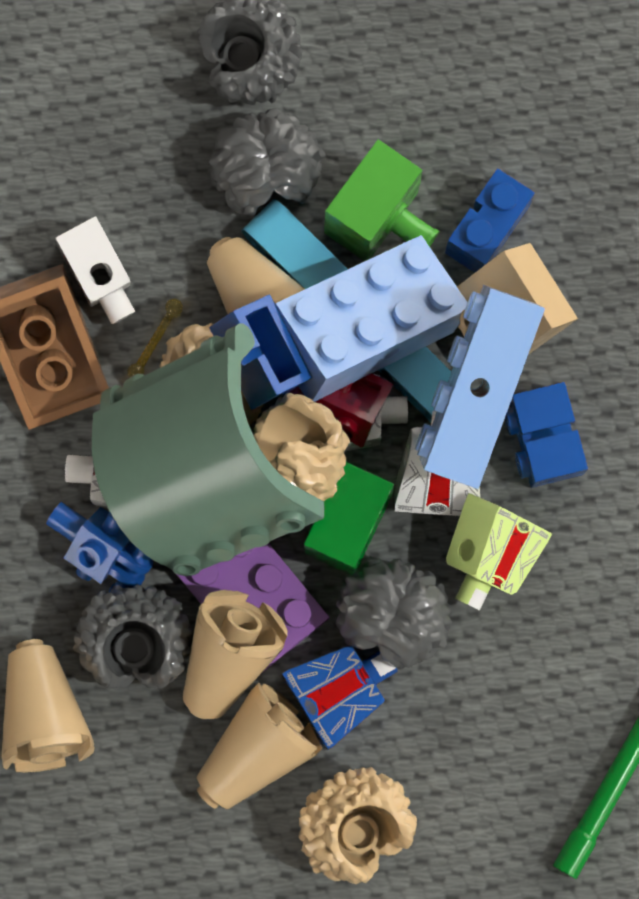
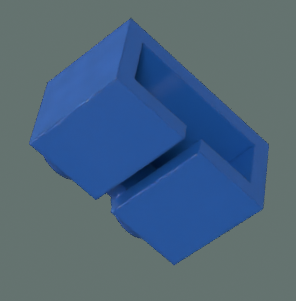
(489, 222)
(274, 361)
(545, 436)

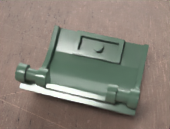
(185, 463)

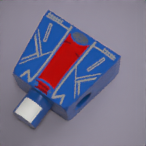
(338, 691)

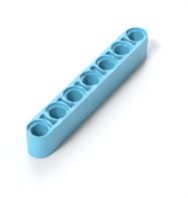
(307, 261)

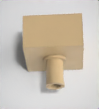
(524, 276)

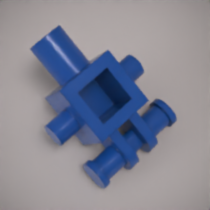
(100, 547)

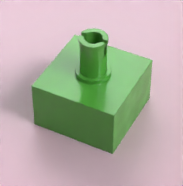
(377, 204)

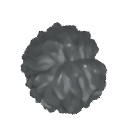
(252, 49)
(265, 157)
(394, 610)
(133, 637)

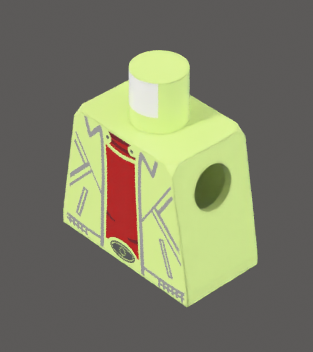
(493, 549)

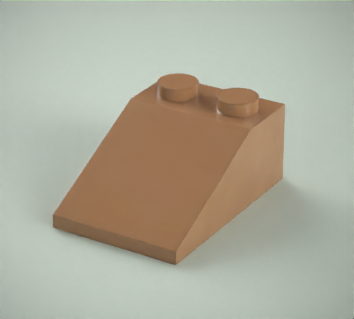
(48, 348)

